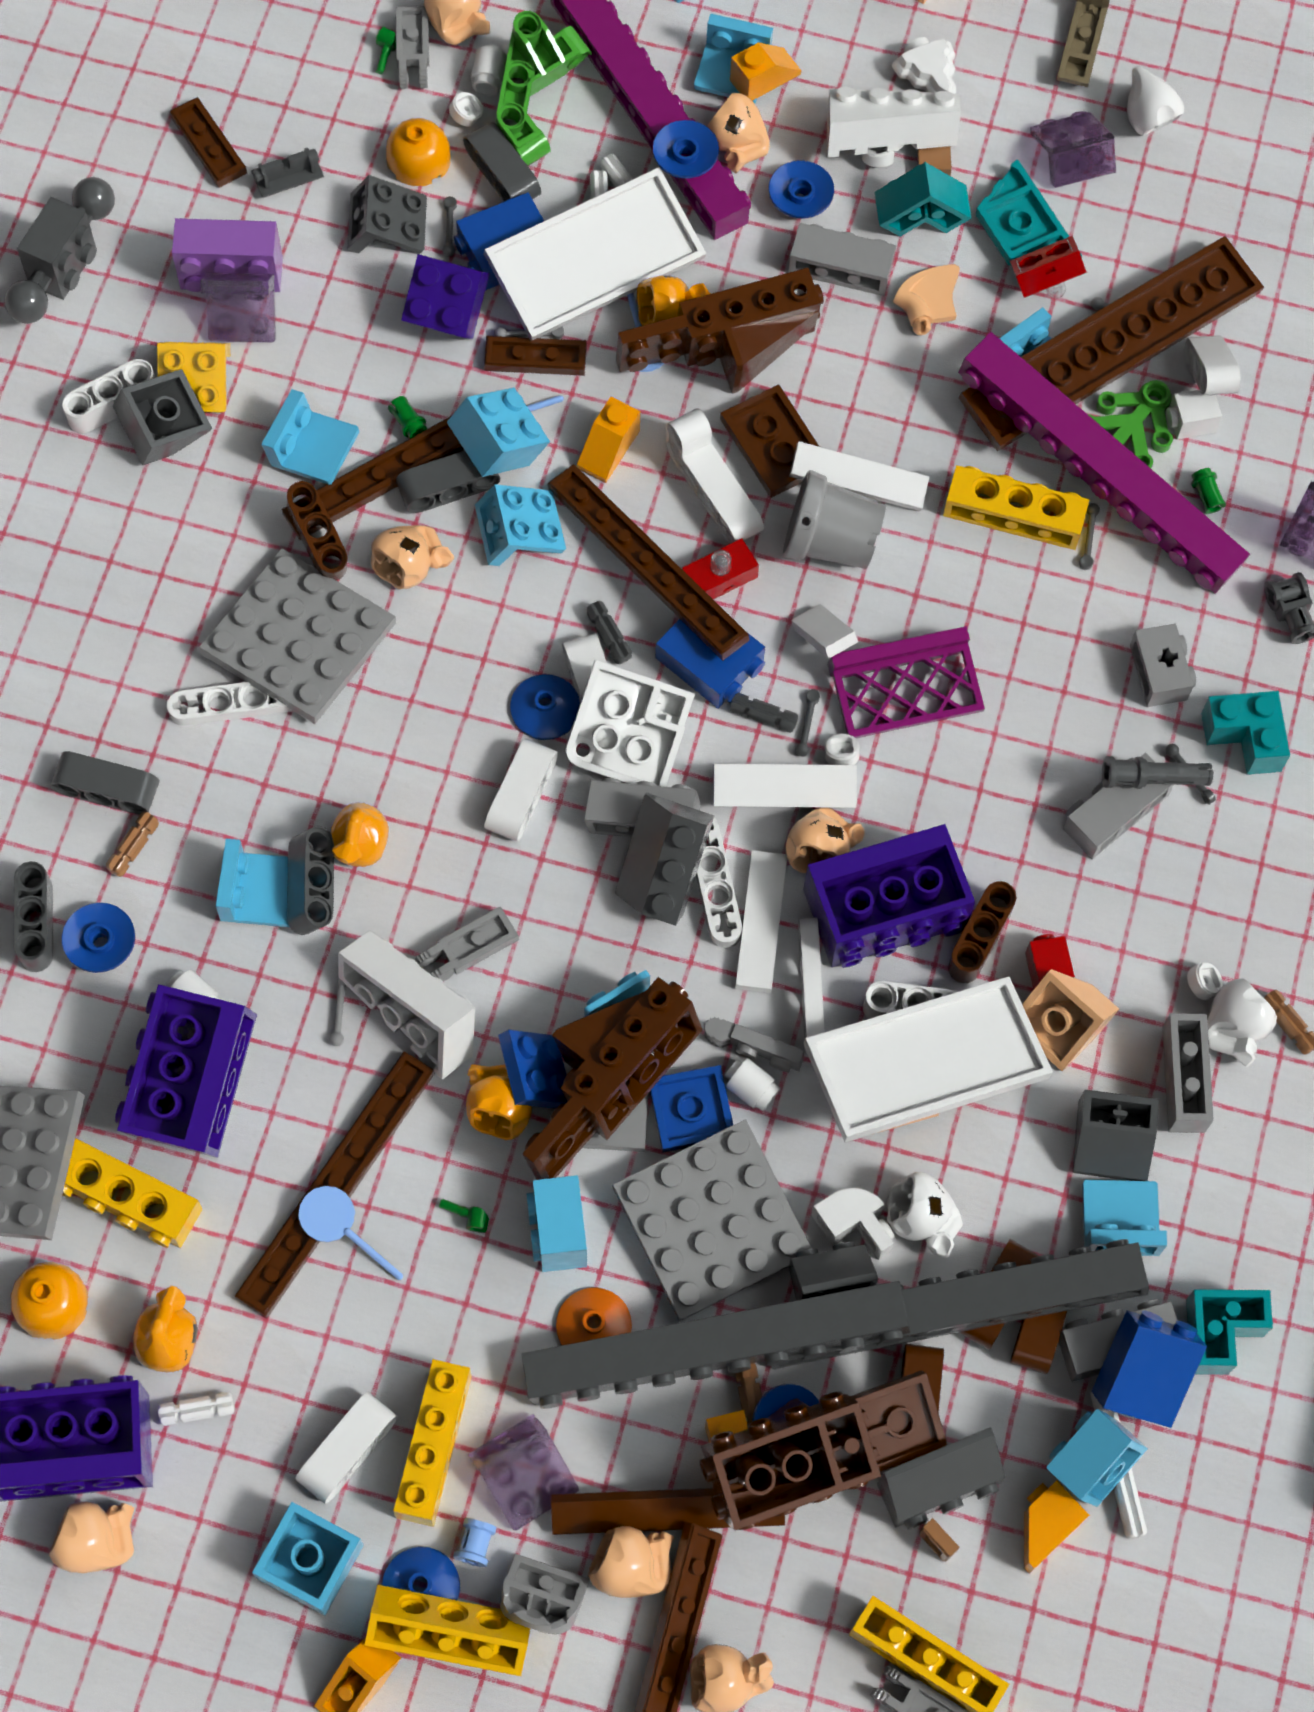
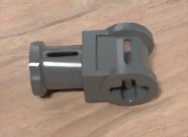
(1292, 603)

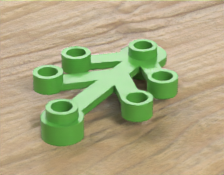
(1132, 424)

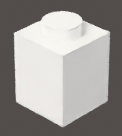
(1193, 414)

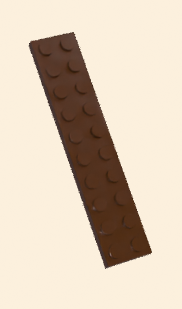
(1130, 331)

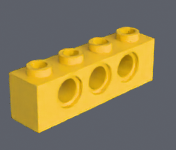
(1025, 521)
(179, 1208)
(433, 1443)
(446, 1630)
(927, 1658)

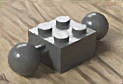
(58, 249)

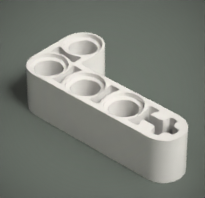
(710, 478)

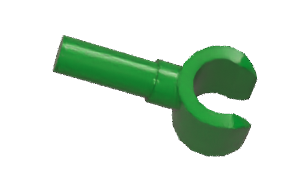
(387, 39)
(476, 1217)

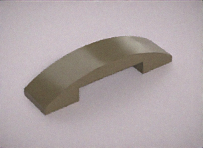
(1083, 41)

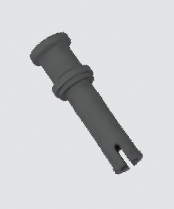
(1140, 773)

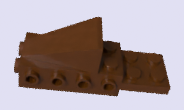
(742, 338)
(605, 1054)
(819, 1449)

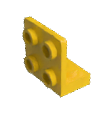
(203, 367)

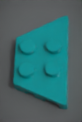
(1018, 216)

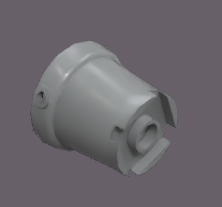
(833, 524)

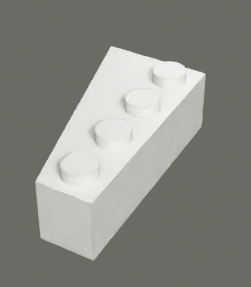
(890, 119)
(410, 1000)

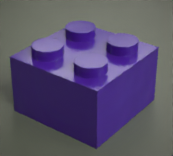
(445, 296)

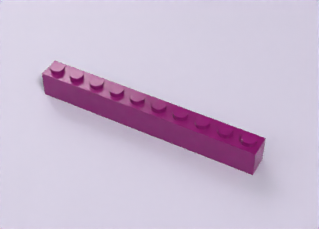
(651, 106)
(1103, 463)

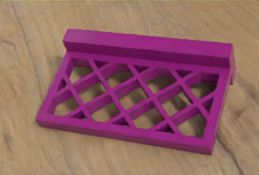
(902, 653)

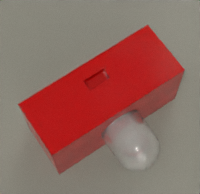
(1049, 268)
(724, 569)

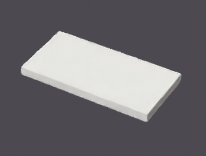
(594, 253)
(927, 1058)

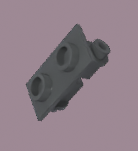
(287, 173)

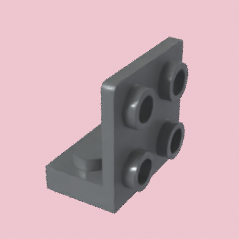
(386, 214)

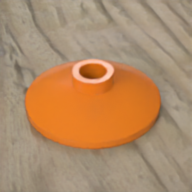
(590, 1302)

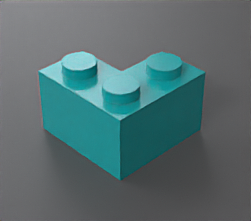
(922, 197)
(1255, 723)
(1221, 1318)

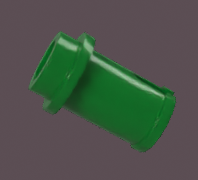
(407, 417)
(1208, 490)

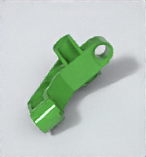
(538, 61)

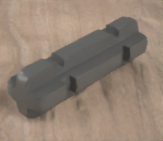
(609, 632)
(764, 712)

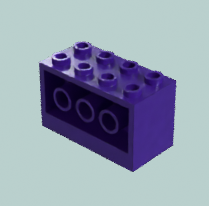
(888, 896)
(210, 1076)
(85, 1458)

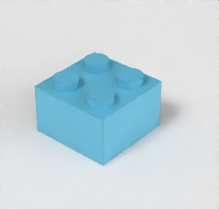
(498, 431)
(560, 1224)
(1095, 1457)
(308, 1558)

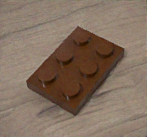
(767, 436)

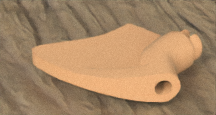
(929, 297)

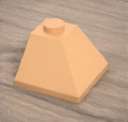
(1067, 1016)

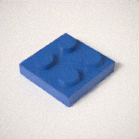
(533, 1068)
(690, 1107)

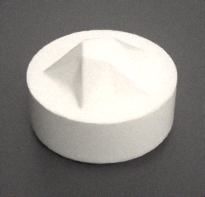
(466, 109)
(878, 157)
(842, 750)
(1204, 980)

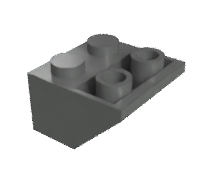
(1115, 1135)

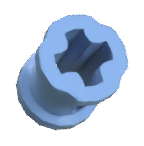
(475, 1542)

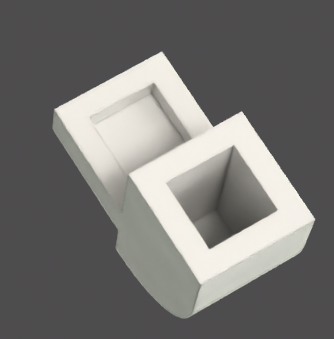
(852, 1211)

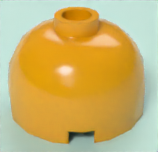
(418, 152)
(49, 1300)

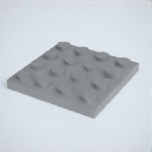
(298, 635)
(35, 1156)
(711, 1219)

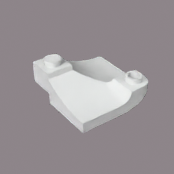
(628, 725)

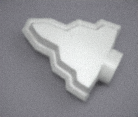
(927, 65)

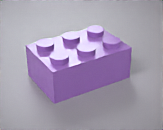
(225, 247)

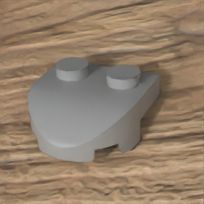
(542, 1596)

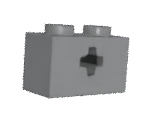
(1162, 665)

